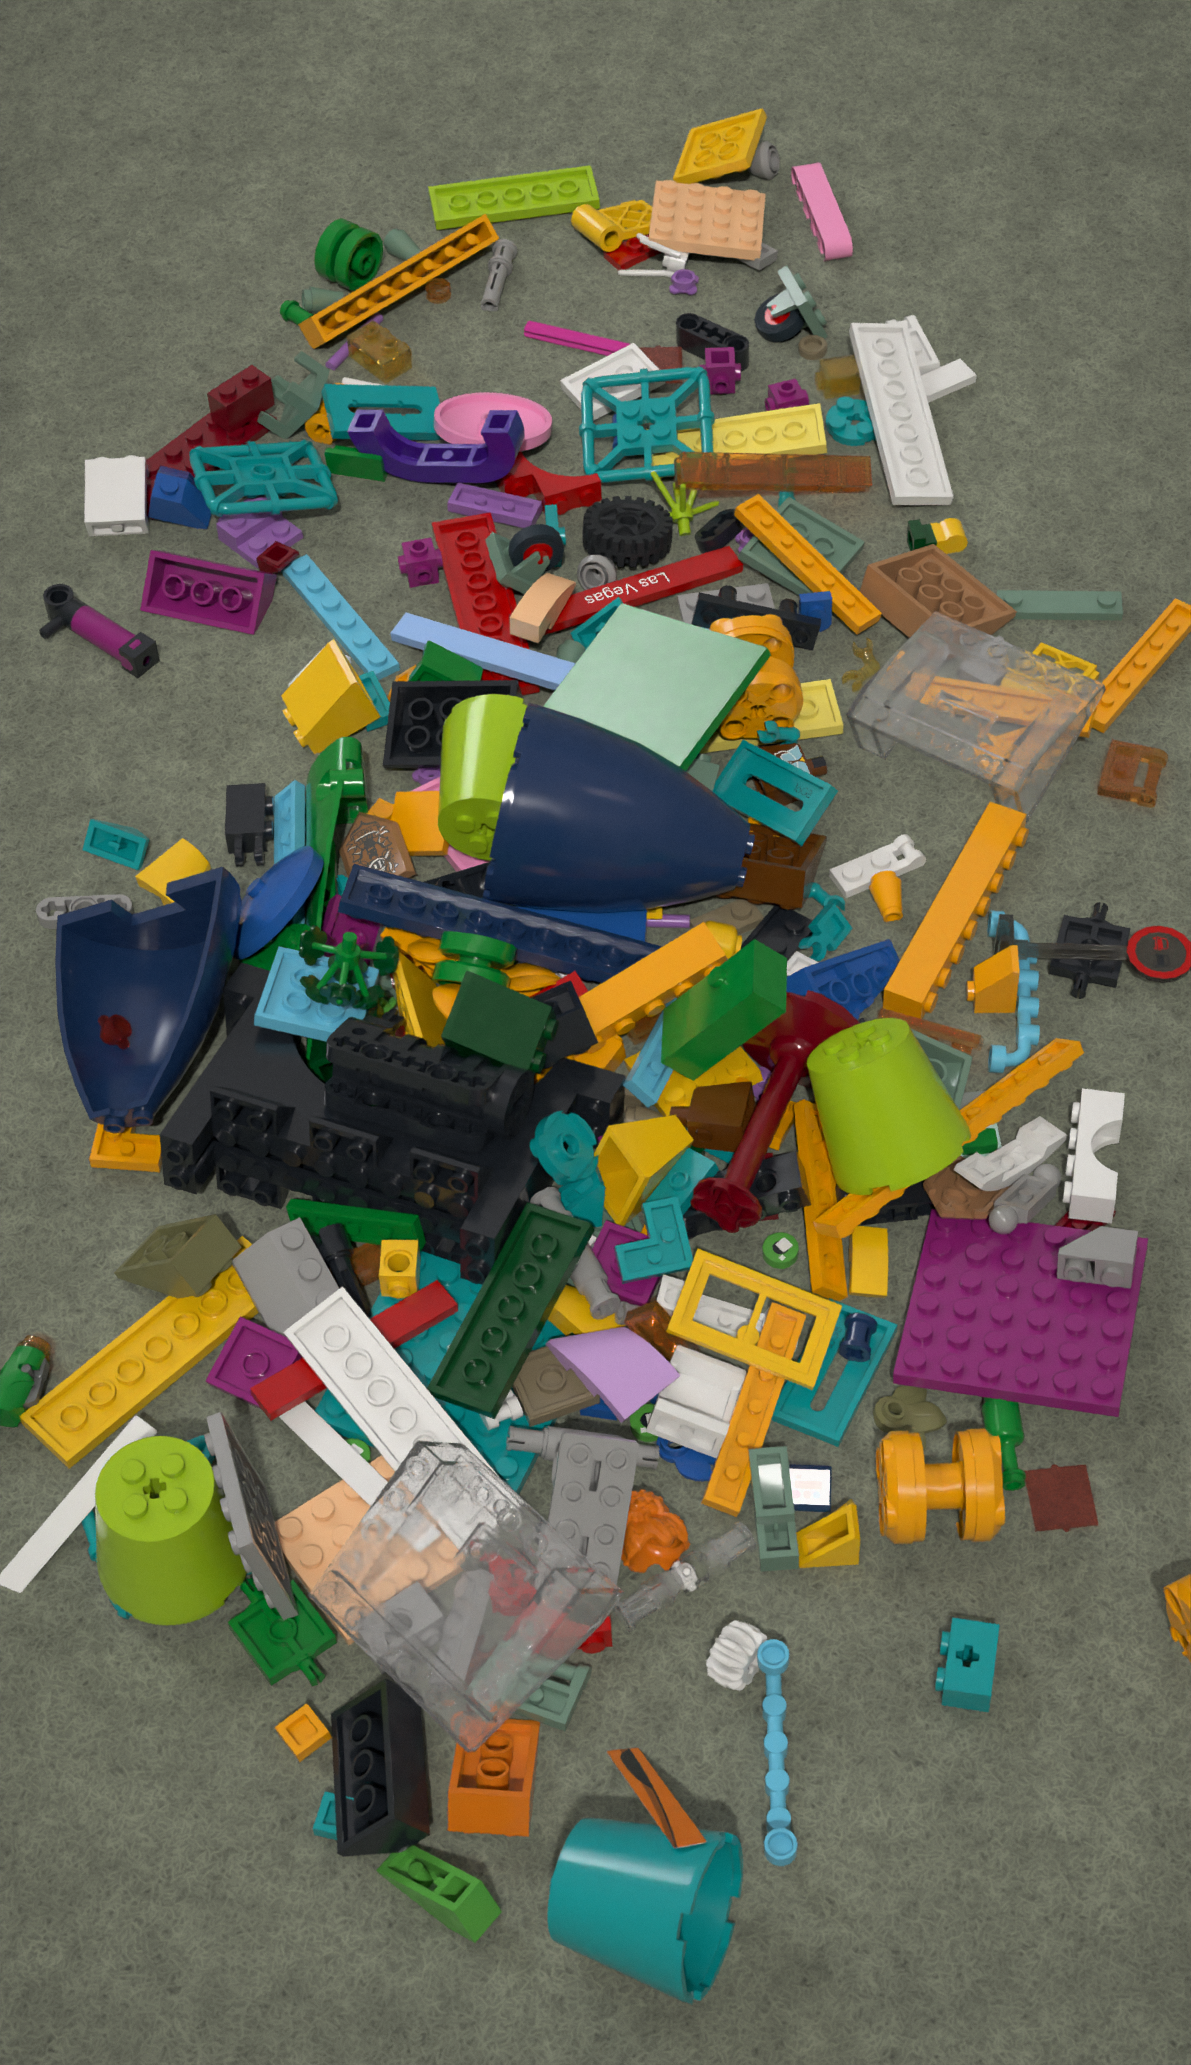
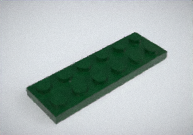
(510, 1310)

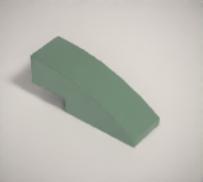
(773, 1509)

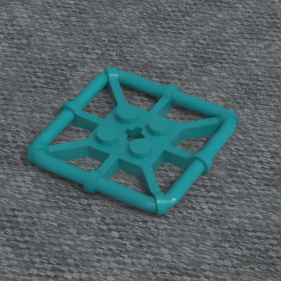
(632, 414)
(263, 471)

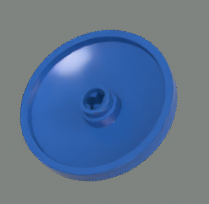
(275, 899)

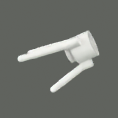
(672, 260)

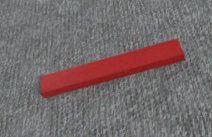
(396, 1324)

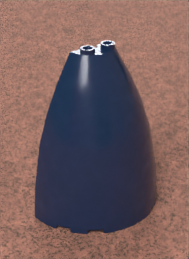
(607, 825)
(158, 973)

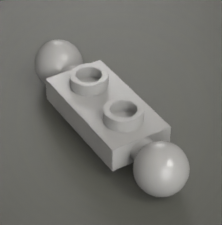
(1025, 1199)

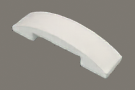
(1021, 1156)
(710, 1311)

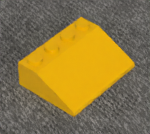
(416, 1002)

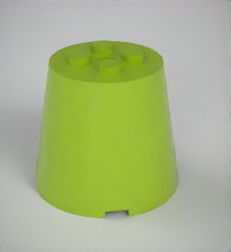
(475, 768)
(883, 1108)
(163, 1533)

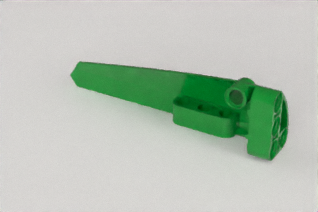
(333, 796)

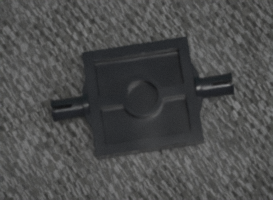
(1093, 931)

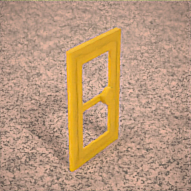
(743, 1346)

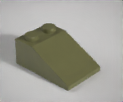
(181, 1257)

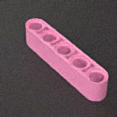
(823, 211)

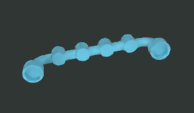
(1026, 1007)
(780, 1842)

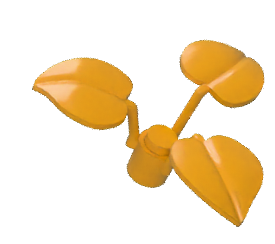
(523, 976)

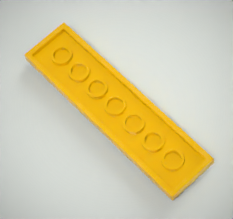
(137, 1367)

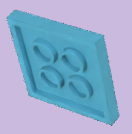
(290, 1010)

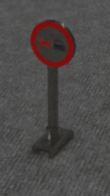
(1152, 952)

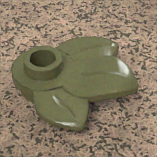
(912, 1412)

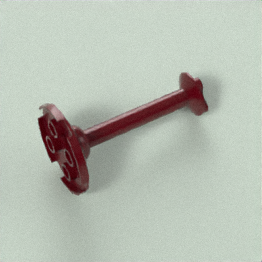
(784, 1052)

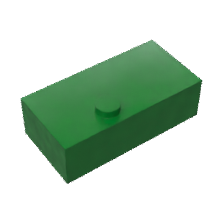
(724, 1010)

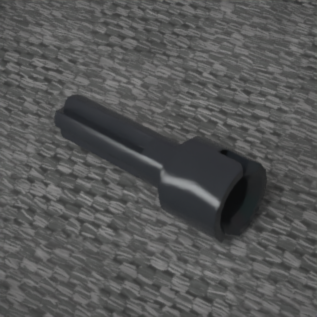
(336, 1252)

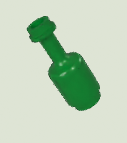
(1004, 1420)

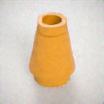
(887, 893)

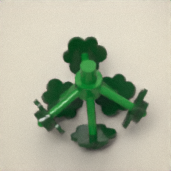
(345, 967)

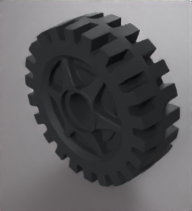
(627, 531)

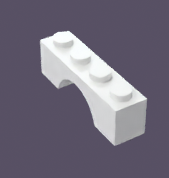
(1093, 1185)

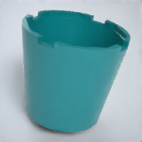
(647, 1905)

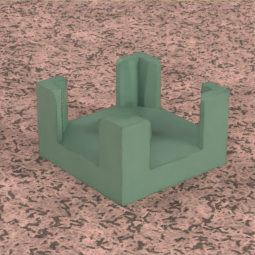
(300, 400)

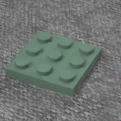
(827, 538)

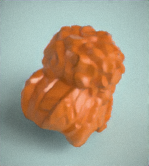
(652, 1534)

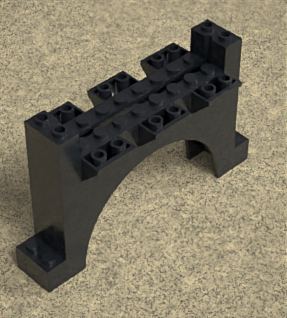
(268, 1133)

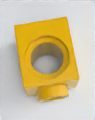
(398, 1256)

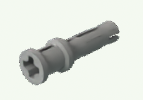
(499, 267)

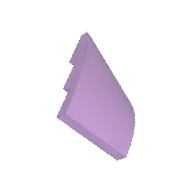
(616, 1367)

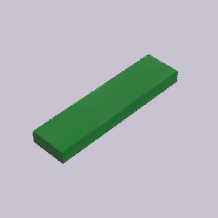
(360, 1223)

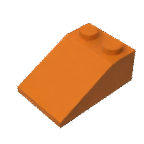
(495, 1784)

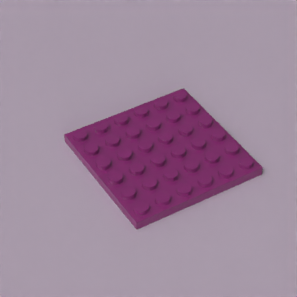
(1005, 1328)

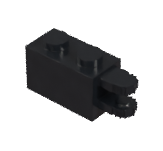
(247, 821)

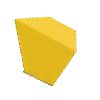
(831, 1540)

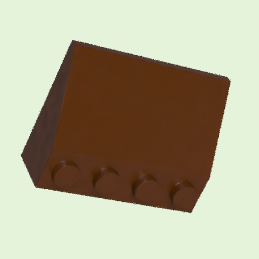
(779, 869)

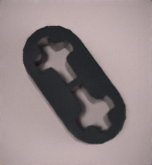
(718, 531)

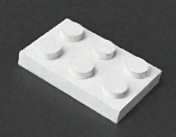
(626, 360)

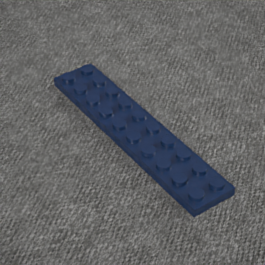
(538, 937)

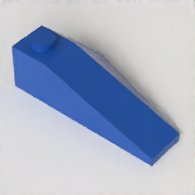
(850, 978)

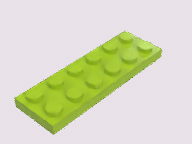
(513, 197)

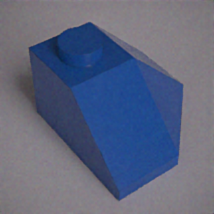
(178, 499)

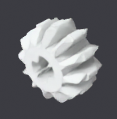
(735, 1655)

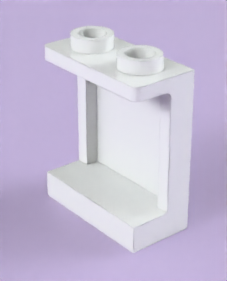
(116, 496)
(698, 1403)

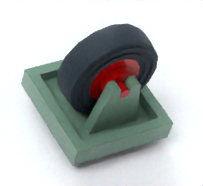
(789, 311)
(525, 556)

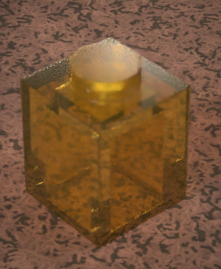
(838, 377)

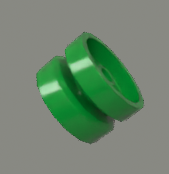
(348, 254)
(474, 954)

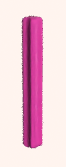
(572, 338)

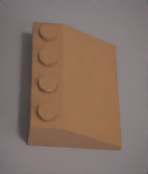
(927, 581)

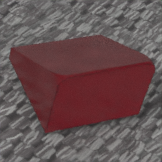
(276, 557)

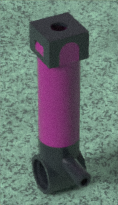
(135, 652)

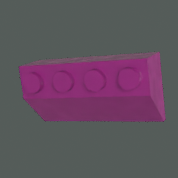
(207, 591)

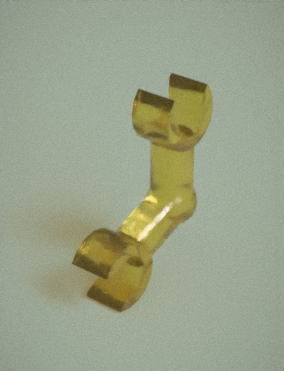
(870, 668)

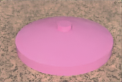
(463, 417)

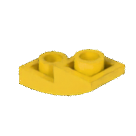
(868, 1262)

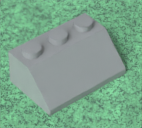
(284, 1275)

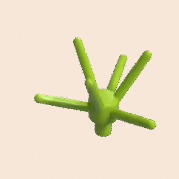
(681, 510)

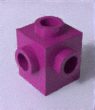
(722, 369)
(785, 395)
(420, 562)

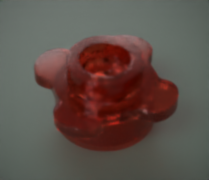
(115, 1030)

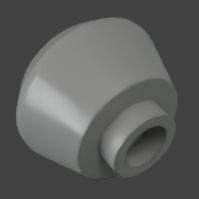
(765, 161)
(596, 571)

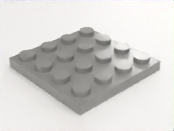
(251, 1515)

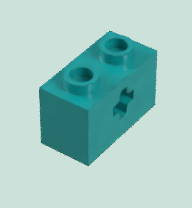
(971, 1685)

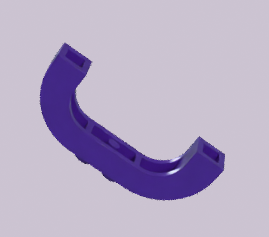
(441, 462)

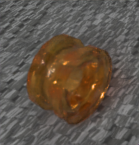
(438, 297)

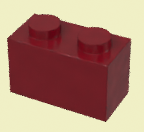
(240, 398)

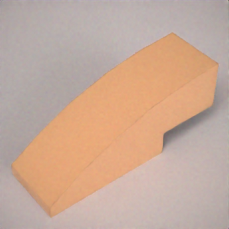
(540, 607)

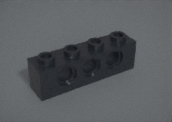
(788, 1194)

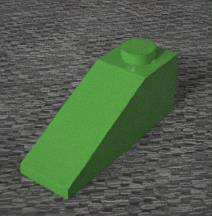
(443, 1891)

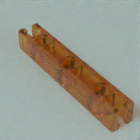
(772, 472)

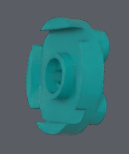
(839, 422)
(549, 1149)

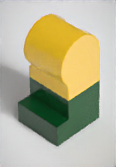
(946, 535)

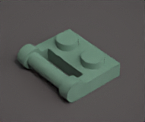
(556, 1702)

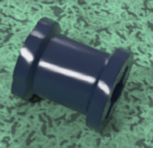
(858, 1337)

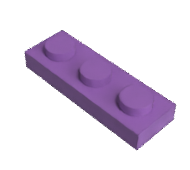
(503, 507)

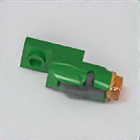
(23, 1379)

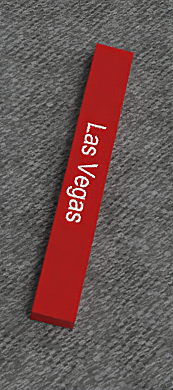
(649, 586)

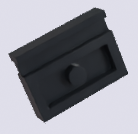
(781, 931)

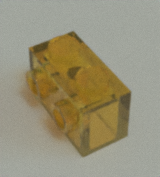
(379, 352)

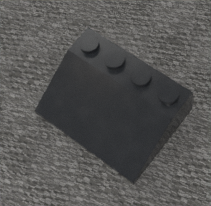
(419, 714)

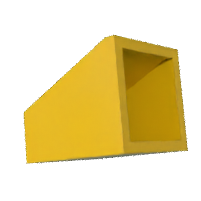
(328, 700)
(636, 1159)

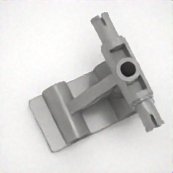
(590, 1486)

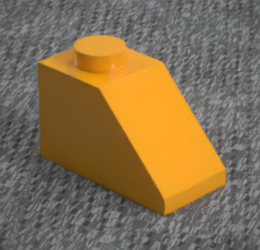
(995, 983)

